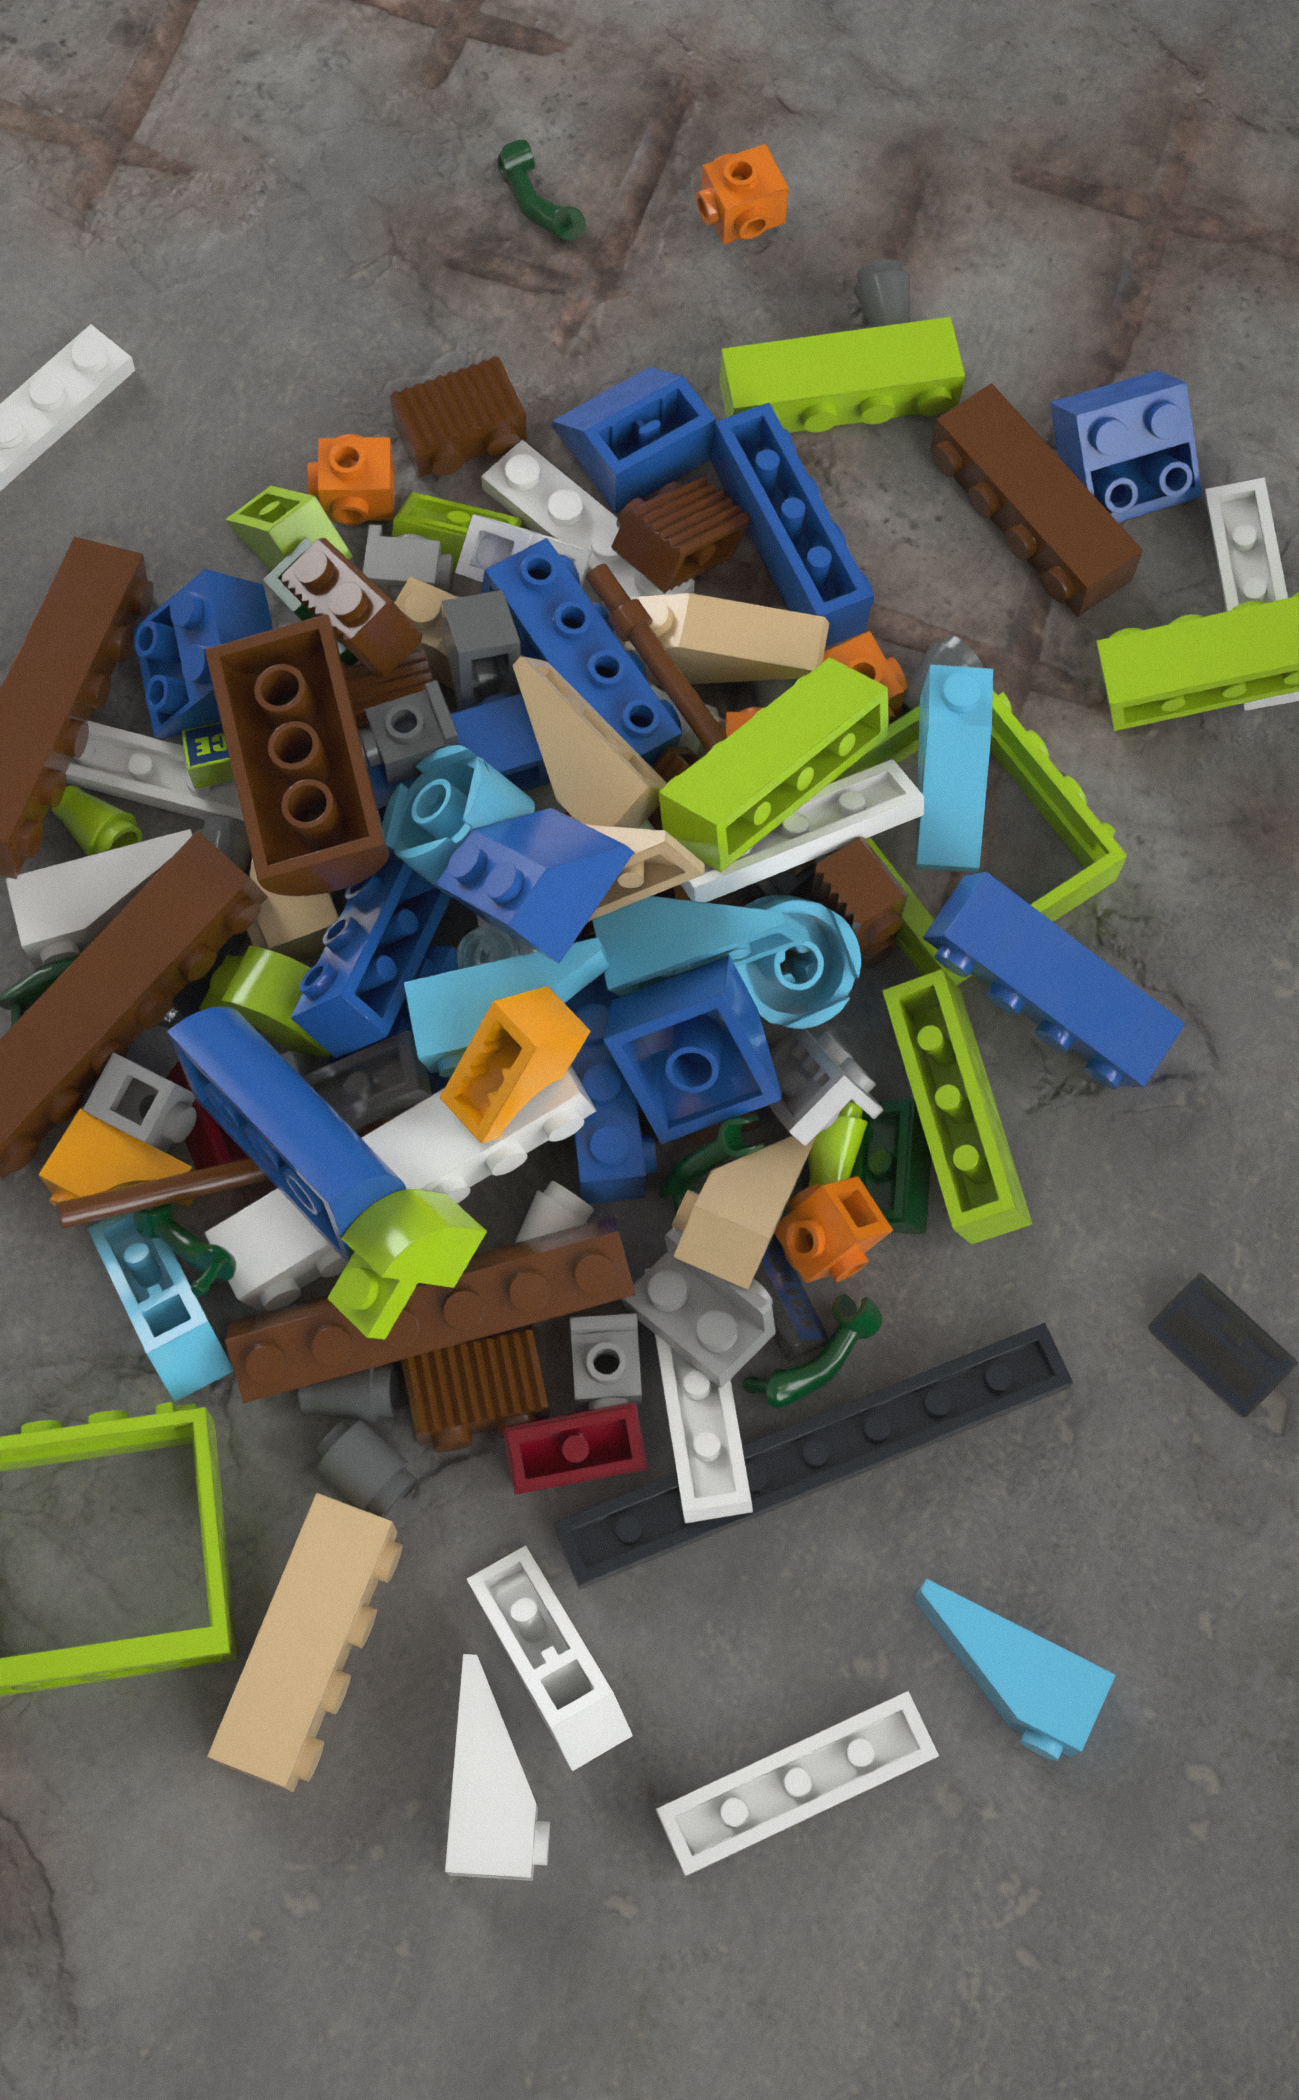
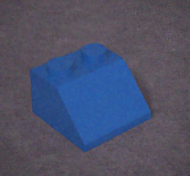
(535, 877)
(693, 1050)

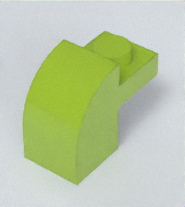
(266, 993)
(396, 1245)

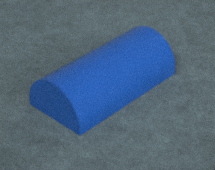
(281, 1122)

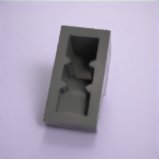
(480, 647)

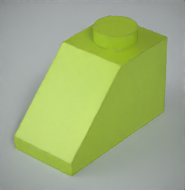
(280, 521)

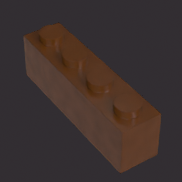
(1034, 500)

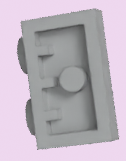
(817, 1083)
(702, 1315)

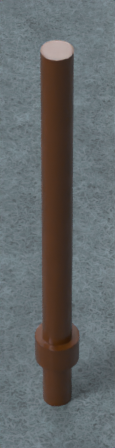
(633, 625)
(166, 1190)

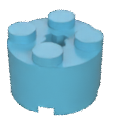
(444, 806)
(819, 974)

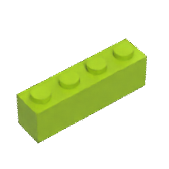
(847, 375)
(1201, 662)
(775, 763)
(956, 1108)

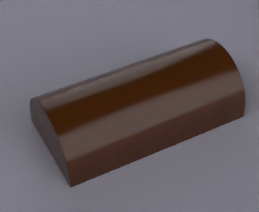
(298, 759)

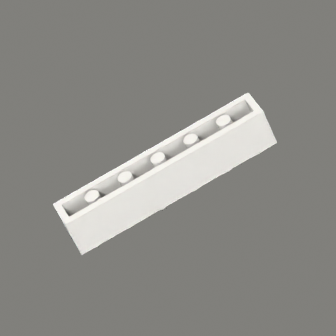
(427, 1150)

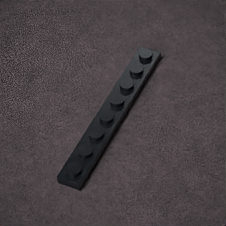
(823, 1452)

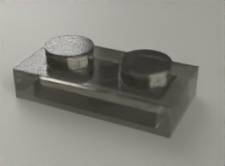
(373, 1081)

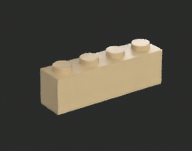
(305, 1644)

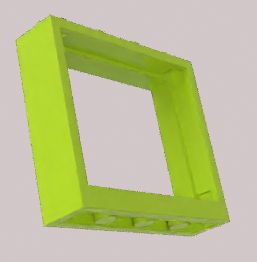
(1054, 796)
(116, 1434)

